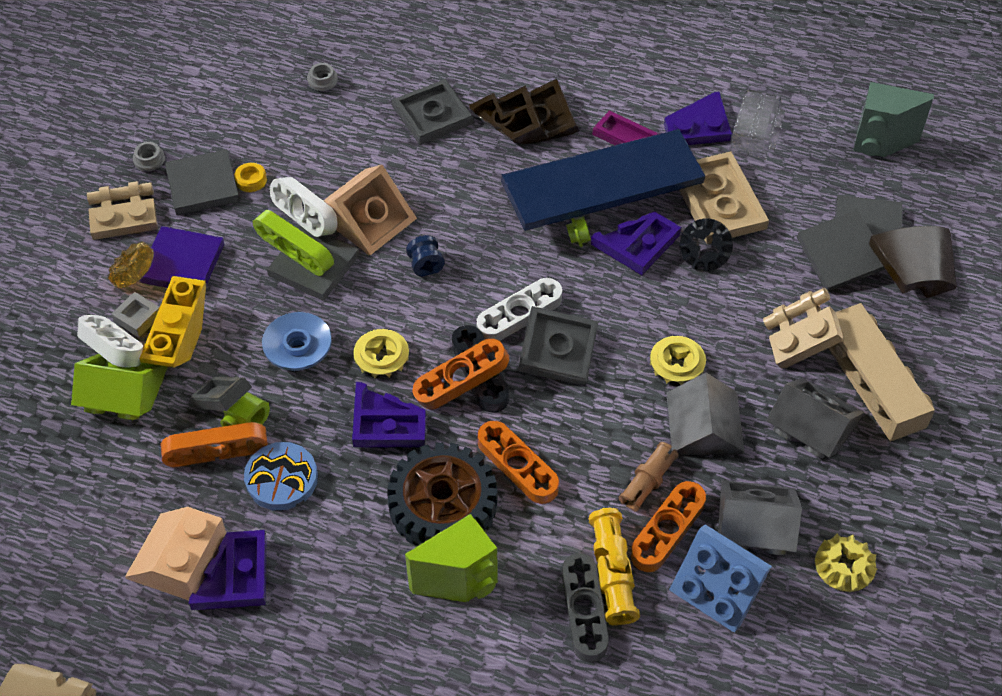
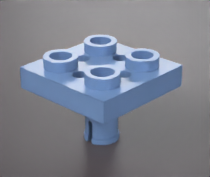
(726, 568)

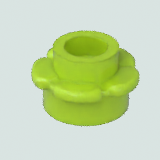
(578, 231)

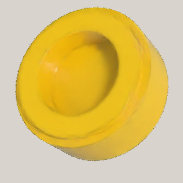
(250, 177)

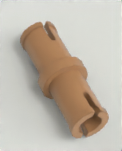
(648, 476)

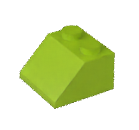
(116, 389)
(454, 563)

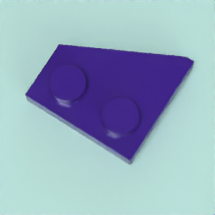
(701, 121)
(638, 241)
(386, 421)
(235, 574)

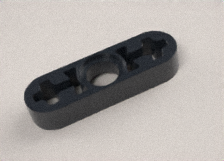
(498, 382)

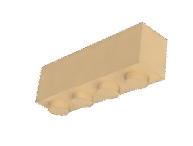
(880, 375)

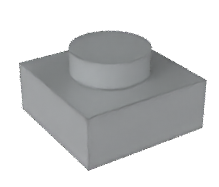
(136, 314)

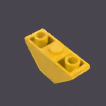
(176, 324)

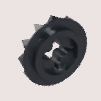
(721, 240)

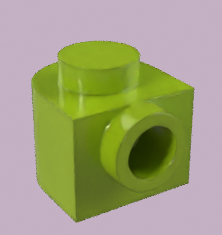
(246, 409)

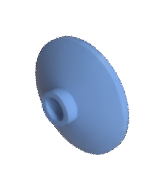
(294, 330)

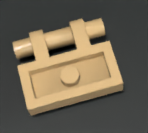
(125, 217)
(807, 336)

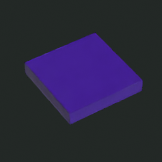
(182, 255)

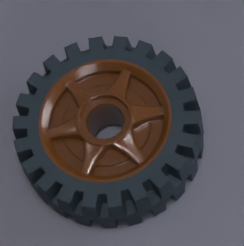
(436, 473)

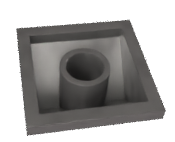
(704, 418)

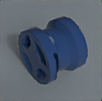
(425, 255)

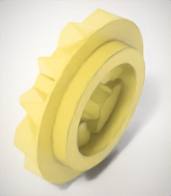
(372, 343)
(680, 348)
(837, 574)

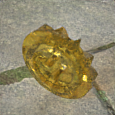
(131, 265)

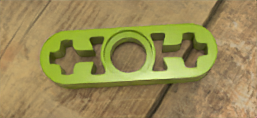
(293, 242)

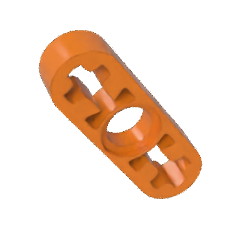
(446, 370)
(193, 446)
(516, 447)
(668, 511)

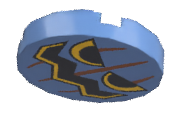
(280, 475)

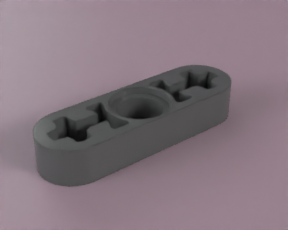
(578, 633)

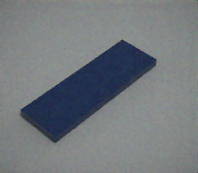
(602, 179)

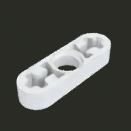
(313, 206)
(524, 297)
(109, 340)

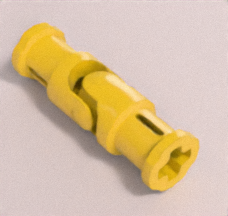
(613, 567)

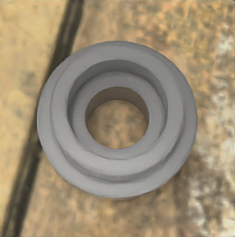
(322, 77)
(148, 156)

